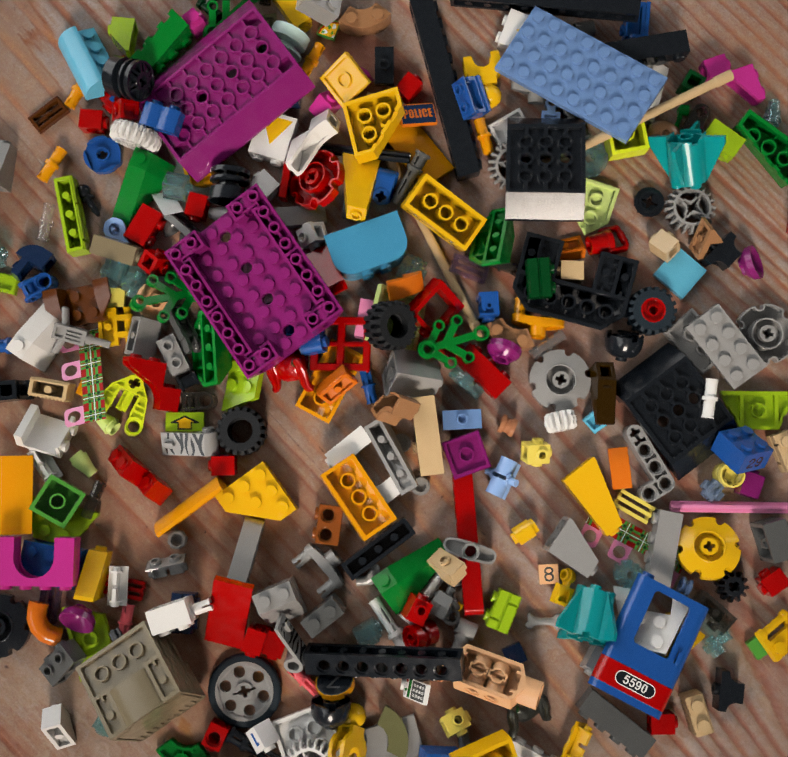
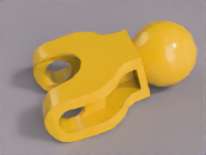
(488, 76)
(350, 735)

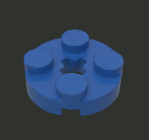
(93, 151)

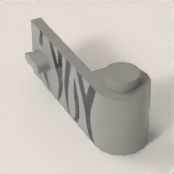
(190, 443)
(290, 638)

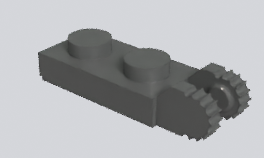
(185, 332)

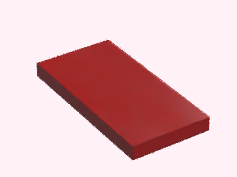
(231, 611)

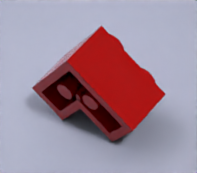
(262, 640)

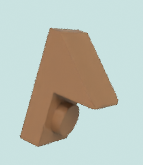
(703, 238)

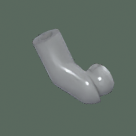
(366, 580)

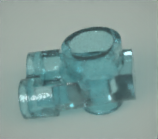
(715, 645)

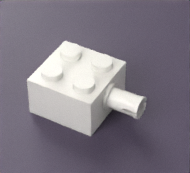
(176, 614)

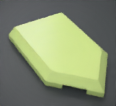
(598, 205)

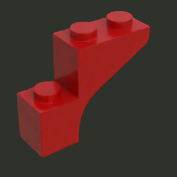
(153, 374)
(138, 474)

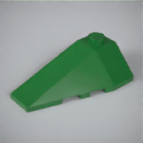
(141, 180)

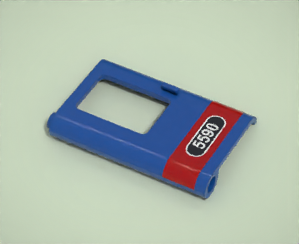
(635, 672)

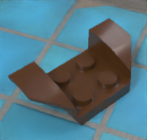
(85, 303)

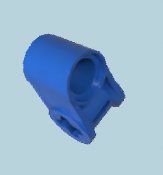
(385, 182)
(34, 286)

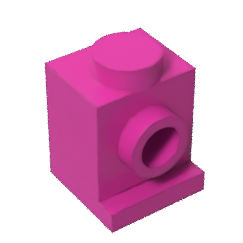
(196, 22)

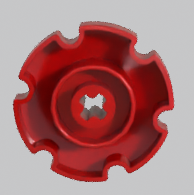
(318, 182)

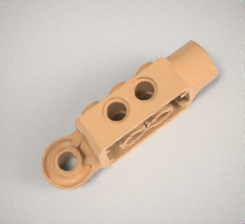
(498, 679)

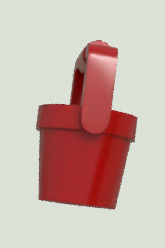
(605, 241)

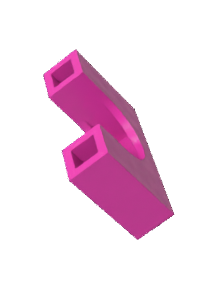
(62, 574)

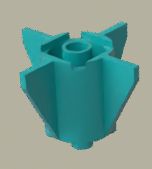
(688, 155)
(589, 616)

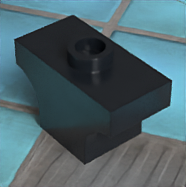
(384, 66)
(723, 253)
(14, 390)
(726, 690)

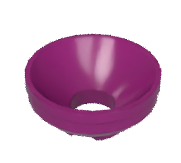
(751, 263)
(503, 350)
(78, 618)

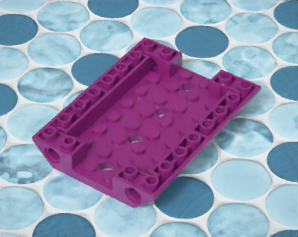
(234, 106)
(236, 299)

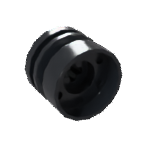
(128, 78)
(229, 183)

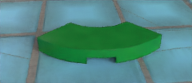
(173, 748)

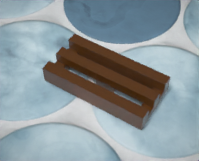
(49, 118)

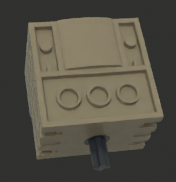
(138, 683)

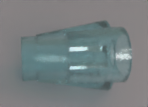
(773, 112)

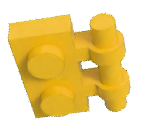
(110, 330)

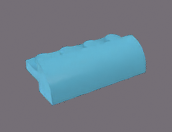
(85, 59)

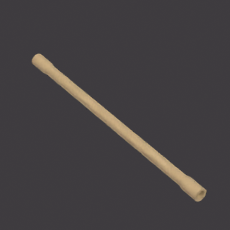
(715, 82)
(442, 261)

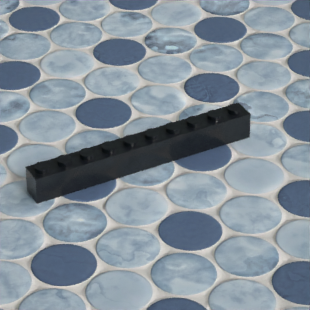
(592, 9)
(441, 78)

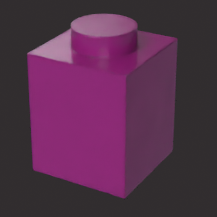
(751, 486)

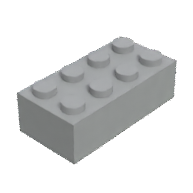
(725, 346)

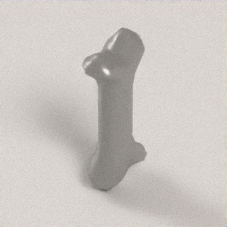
(533, 621)

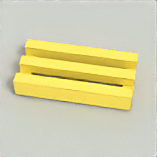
(648, 514)

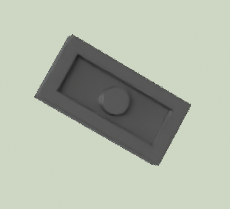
(177, 222)

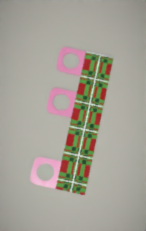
(90, 371)
(629, 538)

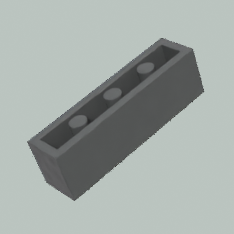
(615, 722)

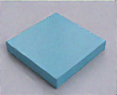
(680, 274)

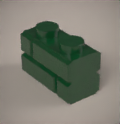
(539, 278)

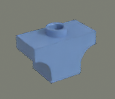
(462, 419)

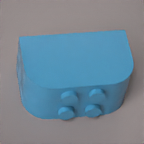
(368, 247)

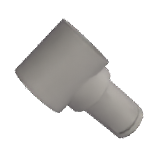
(464, 631)

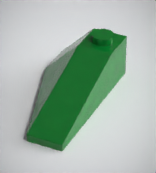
(406, 576)

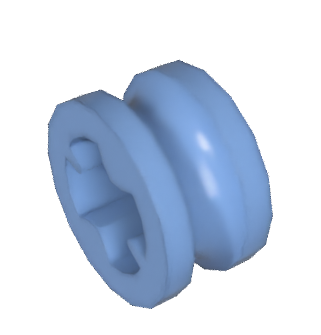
(685, 586)

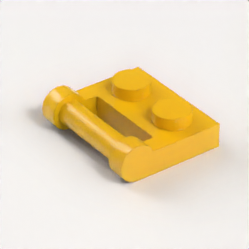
(778, 644)

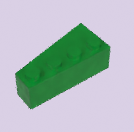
(166, 43)
(766, 144)

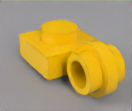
(563, 592)

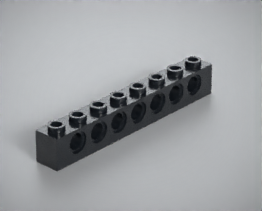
(369, 661)

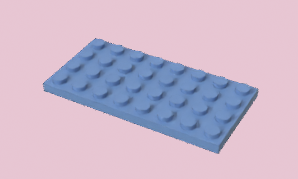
(581, 74)

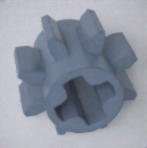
(712, 490)

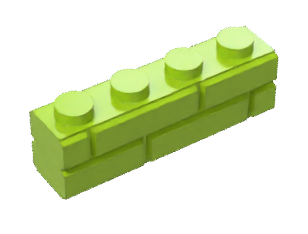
(72, 216)

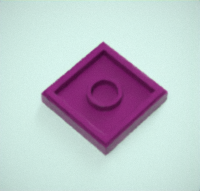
(466, 454)

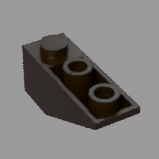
(603, 392)

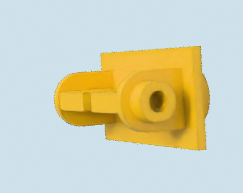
(579, 735)

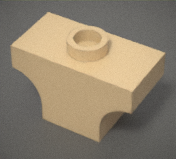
(448, 567)

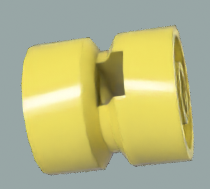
(727, 476)

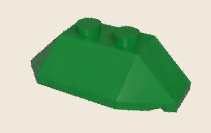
(494, 241)
(214, 360)

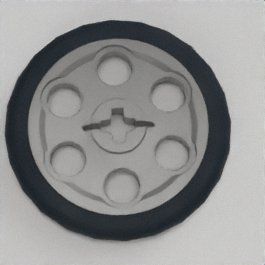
(238, 716)

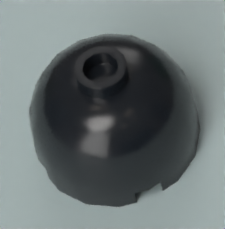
(623, 344)
(330, 713)

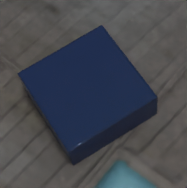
(514, 652)

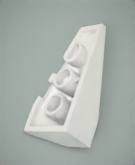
(34, 340)

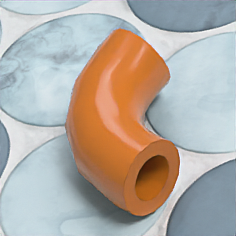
(39, 623)

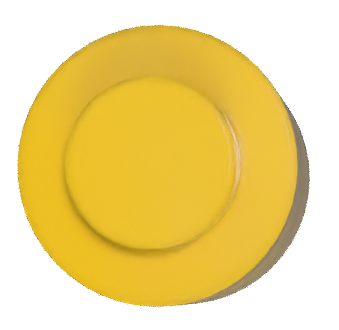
(524, 531)

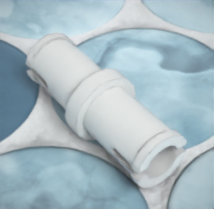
(709, 398)

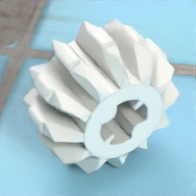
(560, 421)

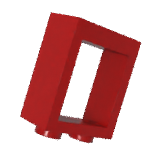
(435, 286)

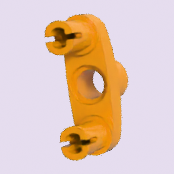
(536, 324)

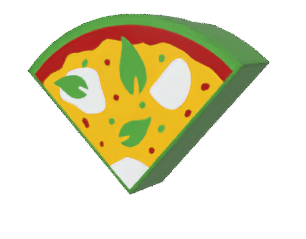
(329, 32)

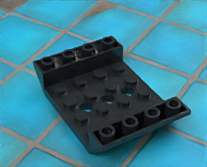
(550, 189)
(654, 390)

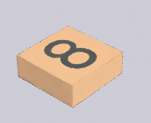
(548, 573)

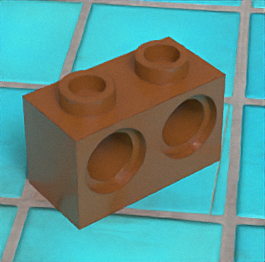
(333, 525)

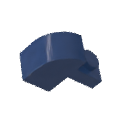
(32, 257)

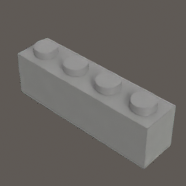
(663, 545)

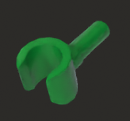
(683, 110)

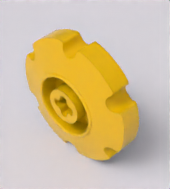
(716, 537)

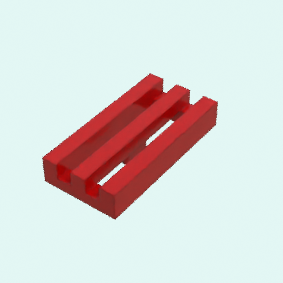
(131, 596)

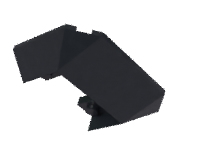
(572, 302)

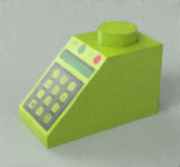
(124, 34)

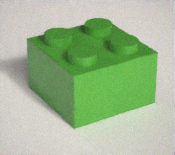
(57, 501)

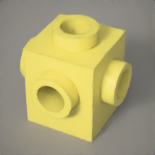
(536, 452)
(449, 725)

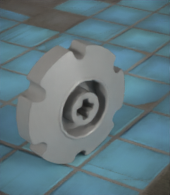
(773, 323)
(572, 372)

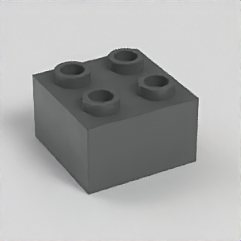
(771, 539)

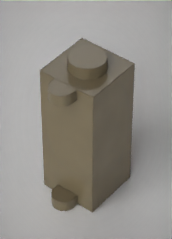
(116, 249)

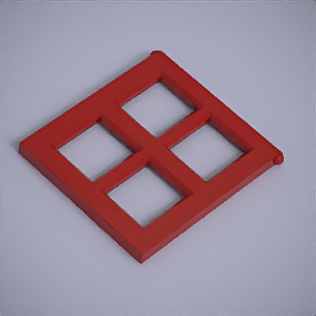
(341, 344)

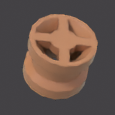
(507, 425)

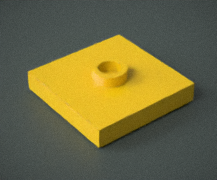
(345, 79)

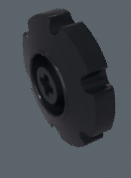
(14, 628)

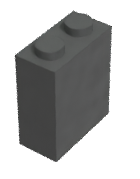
(323, 615)

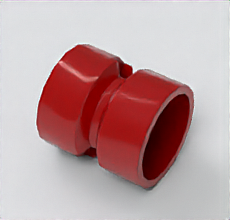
(419, 636)

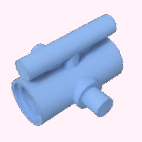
(502, 477)

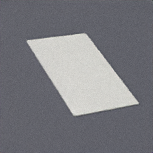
(167, 206)

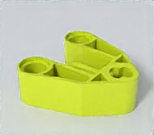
(138, 411)

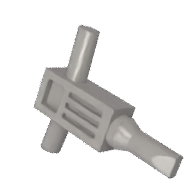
(67, 333)

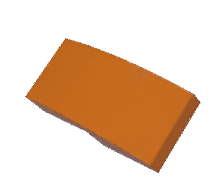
(405, 286)
(619, 468)

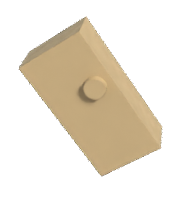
(427, 437)

